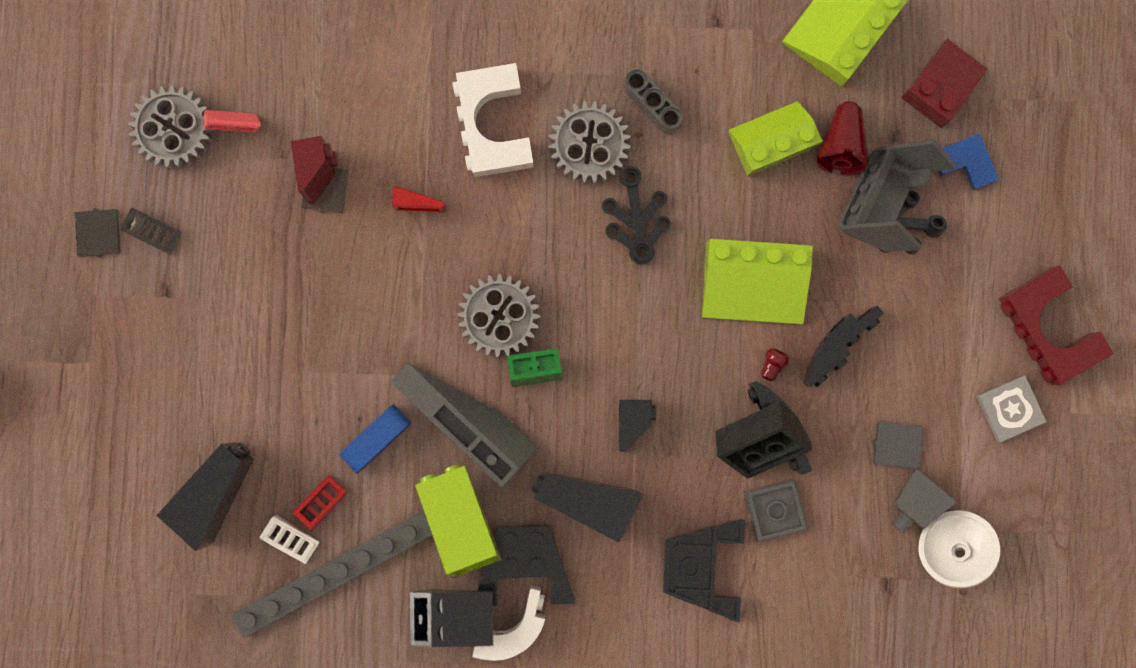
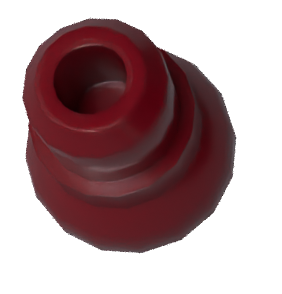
(774, 363)

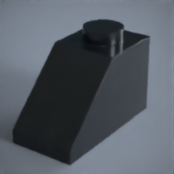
(634, 421)

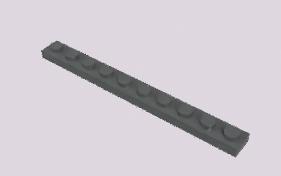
(332, 574)

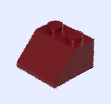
(313, 166)

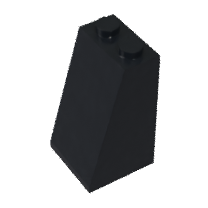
(206, 497)
(592, 503)

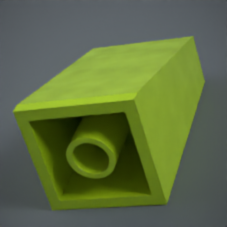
(457, 521)

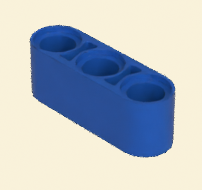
(375, 438)

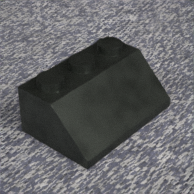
(762, 440)

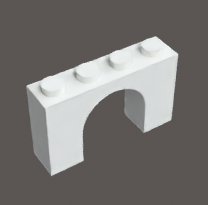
(475, 90)

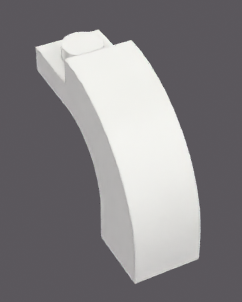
(518, 638)

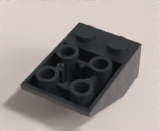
(451, 618)

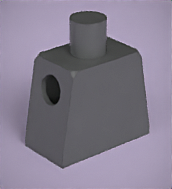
(920, 502)

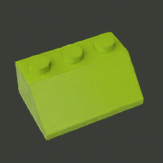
(775, 138)

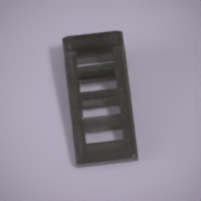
(131, 221)

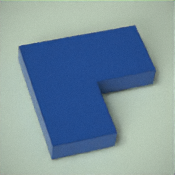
(975, 160)

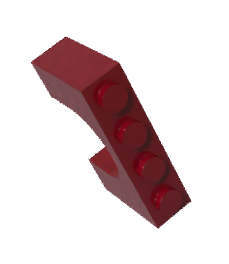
(1024, 308)

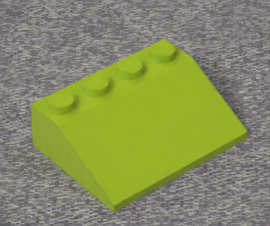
(840, 33)
(756, 281)

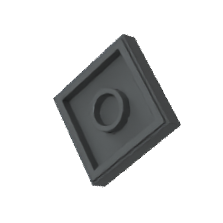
(775, 510)

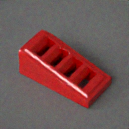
(410, 201)
(326, 509)

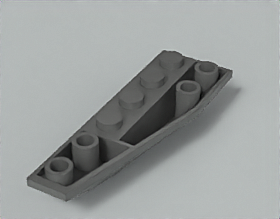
(468, 423)

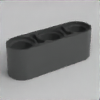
(648, 90)

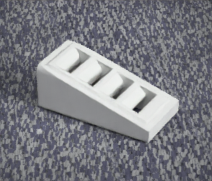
(285, 547)

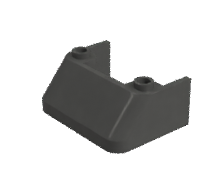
(883, 189)

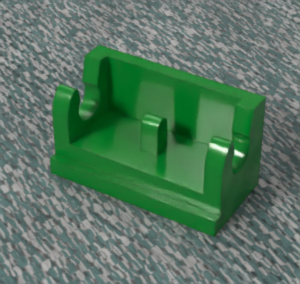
(534, 367)

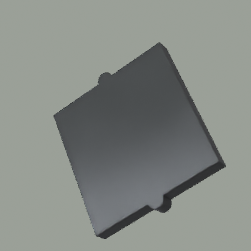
(898, 445)

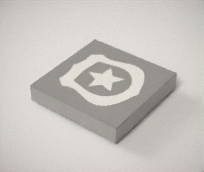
(1011, 408)

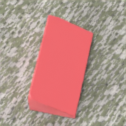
(231, 121)

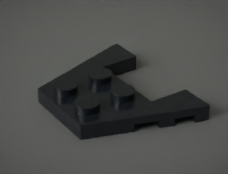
(527, 553)
(691, 567)

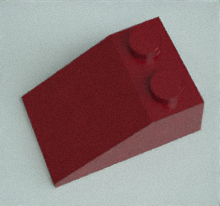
(944, 84)

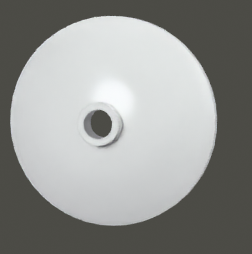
(957, 532)

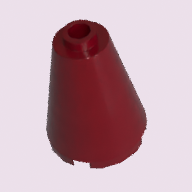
(845, 142)

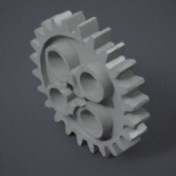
(611, 145)
(158, 146)
(478, 303)

